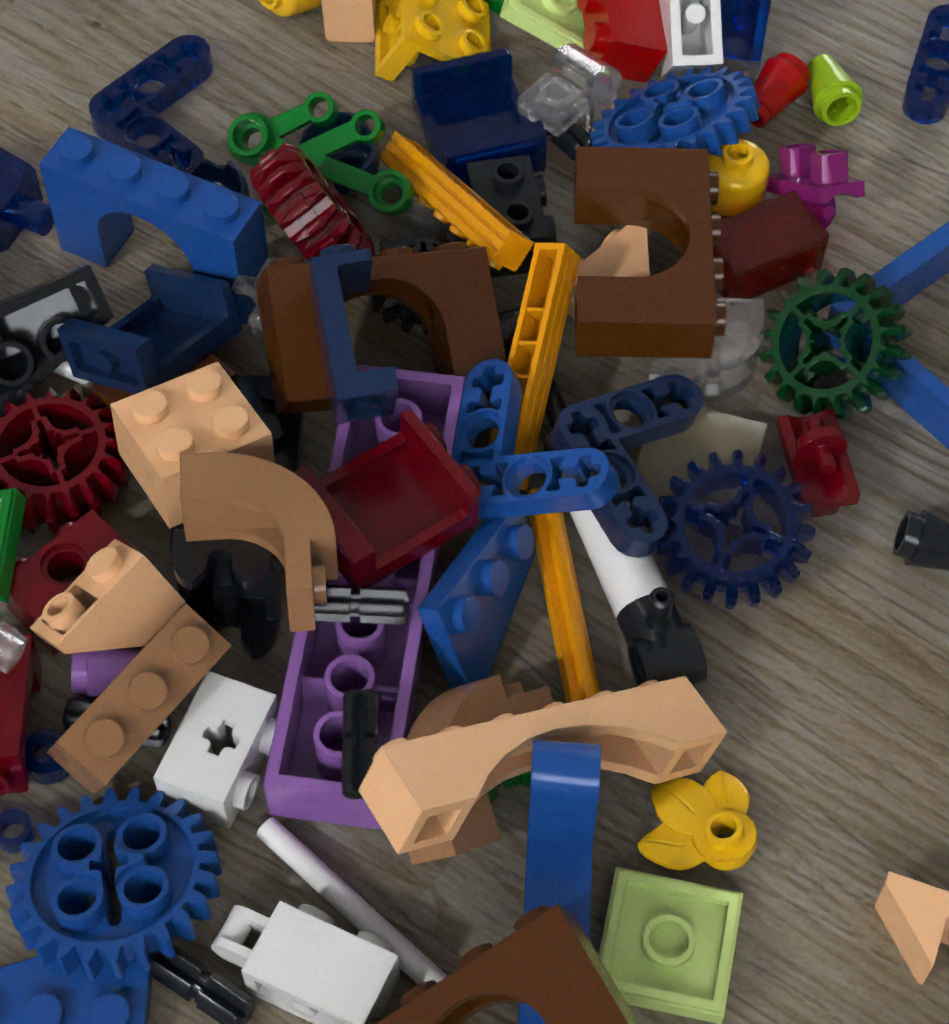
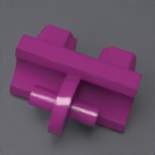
(815, 178)

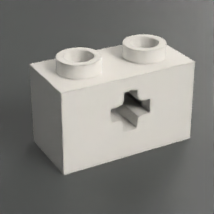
(219, 718)

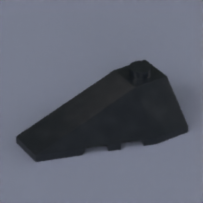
(29, 329)

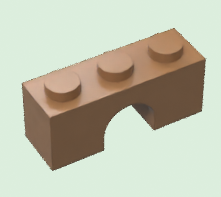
(139, 699)

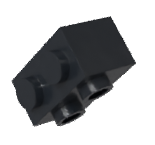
(518, 197)

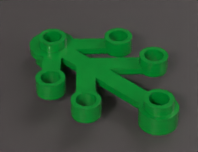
(321, 147)

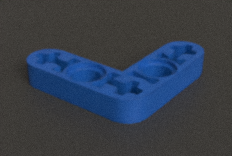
(507, 471)

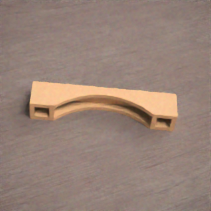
(430, 783)

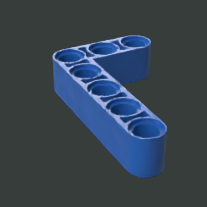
(561, 833)

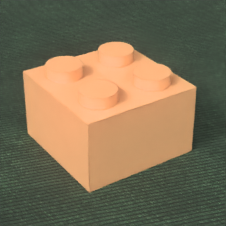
(183, 417)

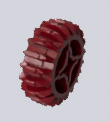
(306, 202)
(82, 444)

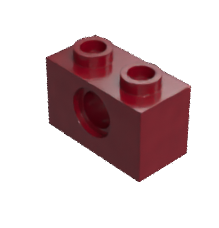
(39, 576)

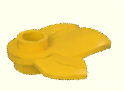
(692, 820)

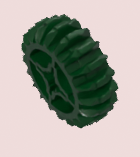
(799, 373)

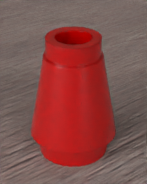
(779, 85)

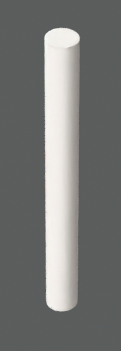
(346, 900)

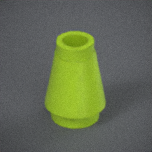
(833, 92)

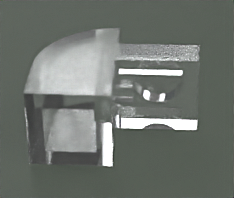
(571, 91)
(732, 358)

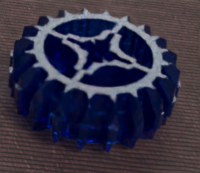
(758, 535)

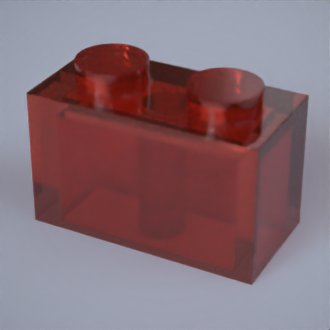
(770, 246)

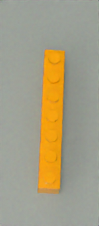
(457, 204)
(539, 336)

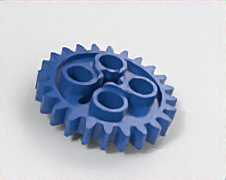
(682, 113)
(67, 883)

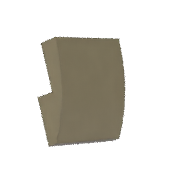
(709, 433)

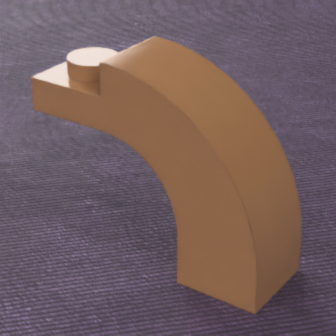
(267, 506)
(468, 706)

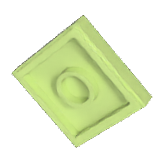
(671, 943)

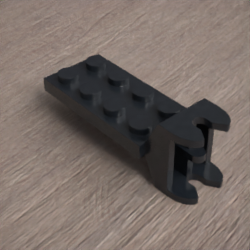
(236, 579)

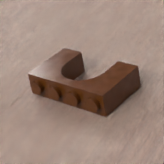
(443, 287)
(663, 312)
(538, 965)

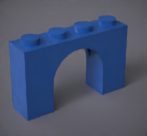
(100, 185)

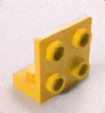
(428, 27)

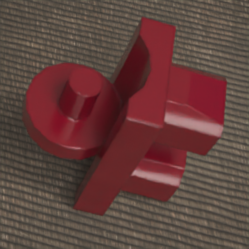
(819, 461)

